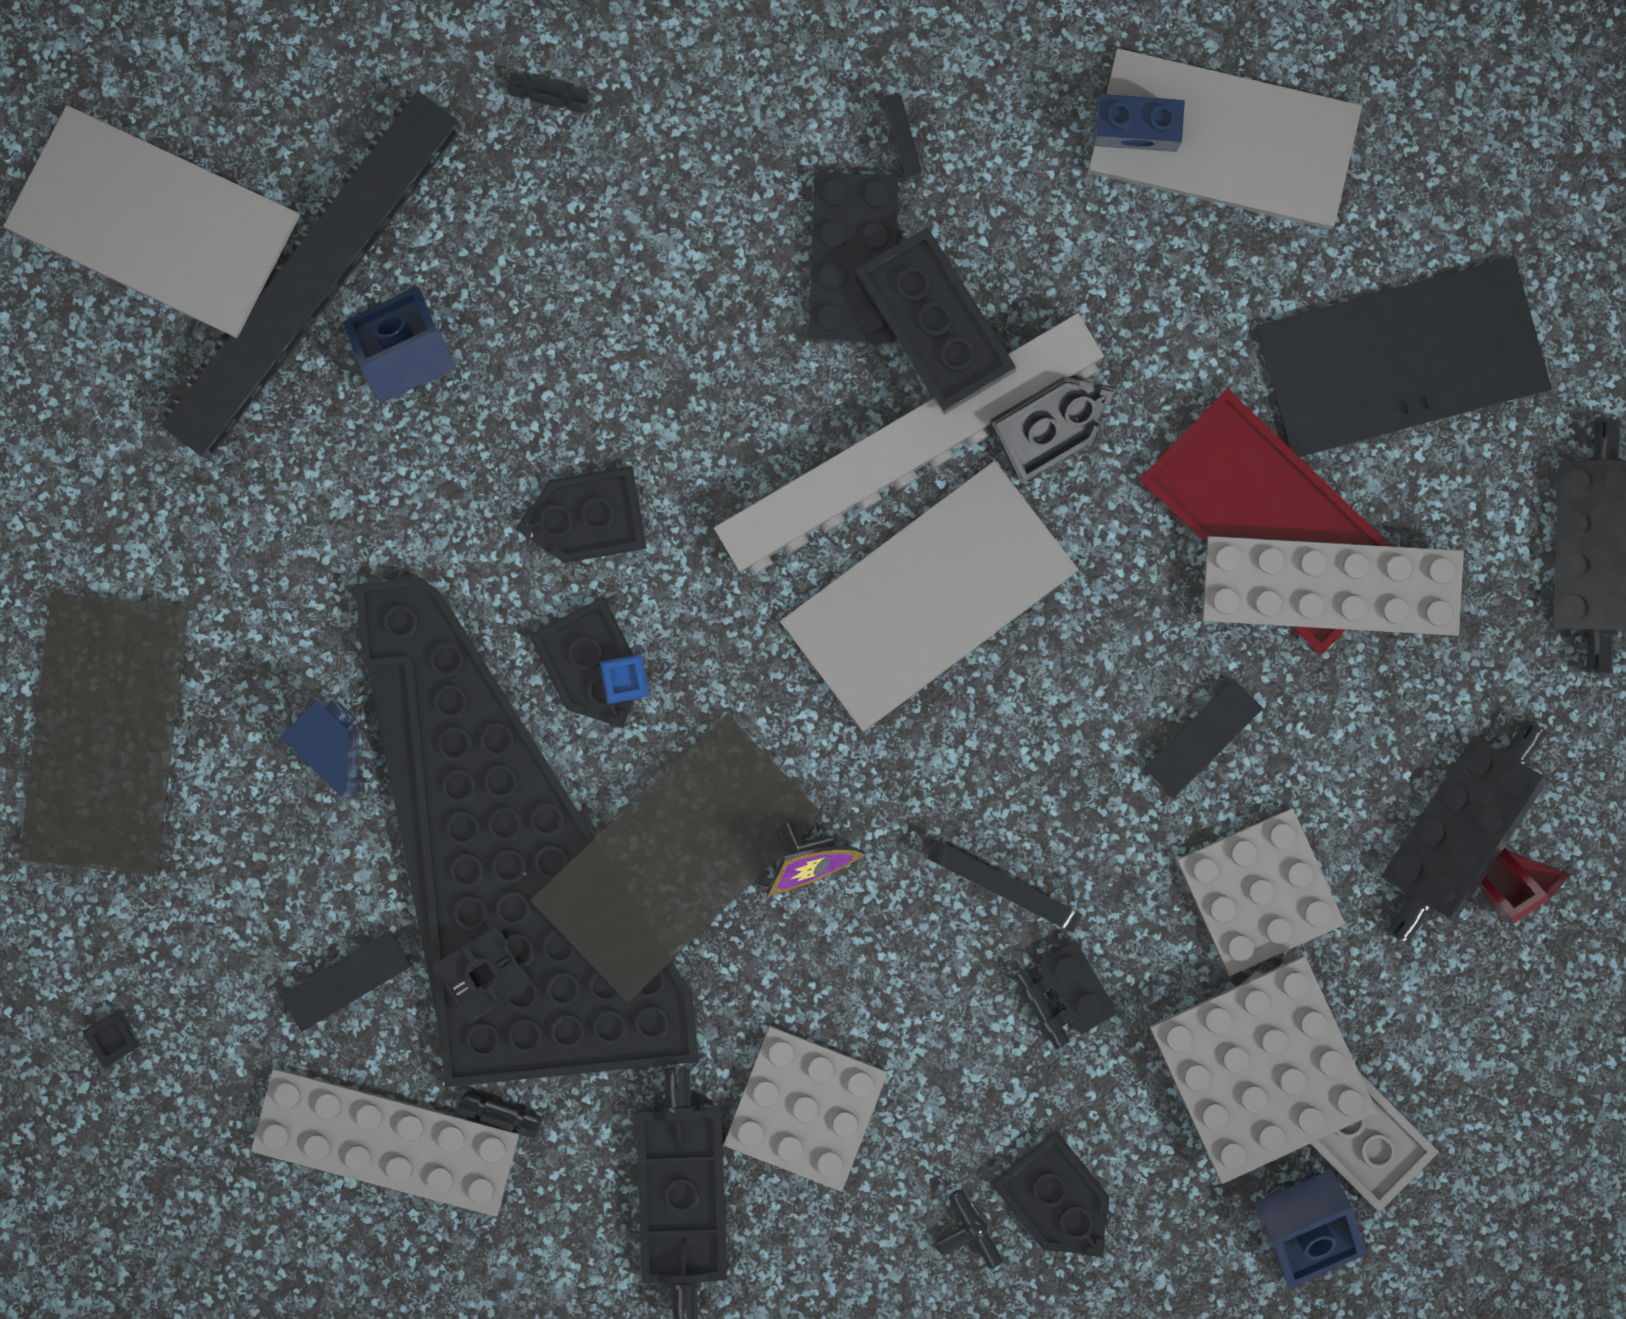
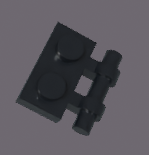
(1077, 988)

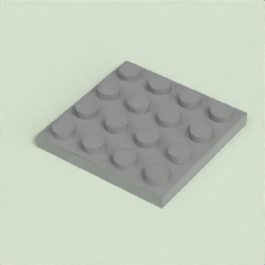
(1263, 1069)

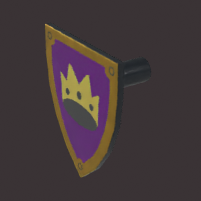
(809, 860)

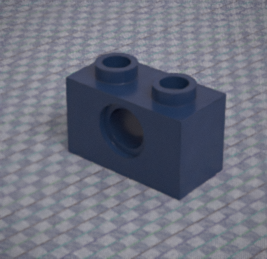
(1138, 122)

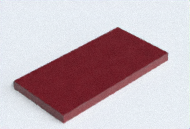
(1244, 482)

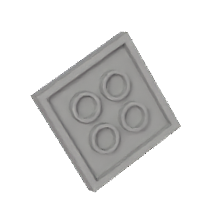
(1260, 892)
(805, 1108)

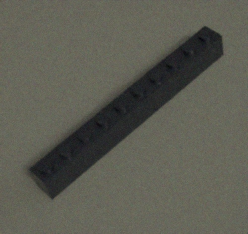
(312, 274)

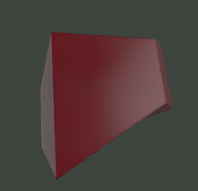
(1519, 885)

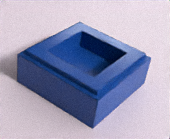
(624, 679)

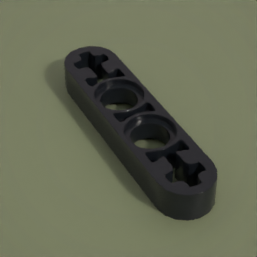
(1004, 886)

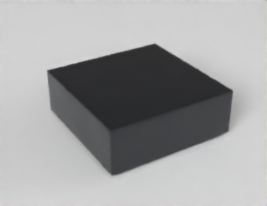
(112, 1038)

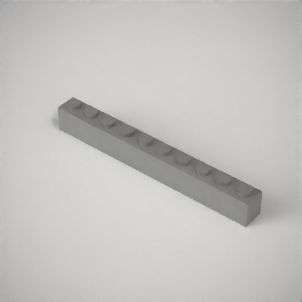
(899, 451)

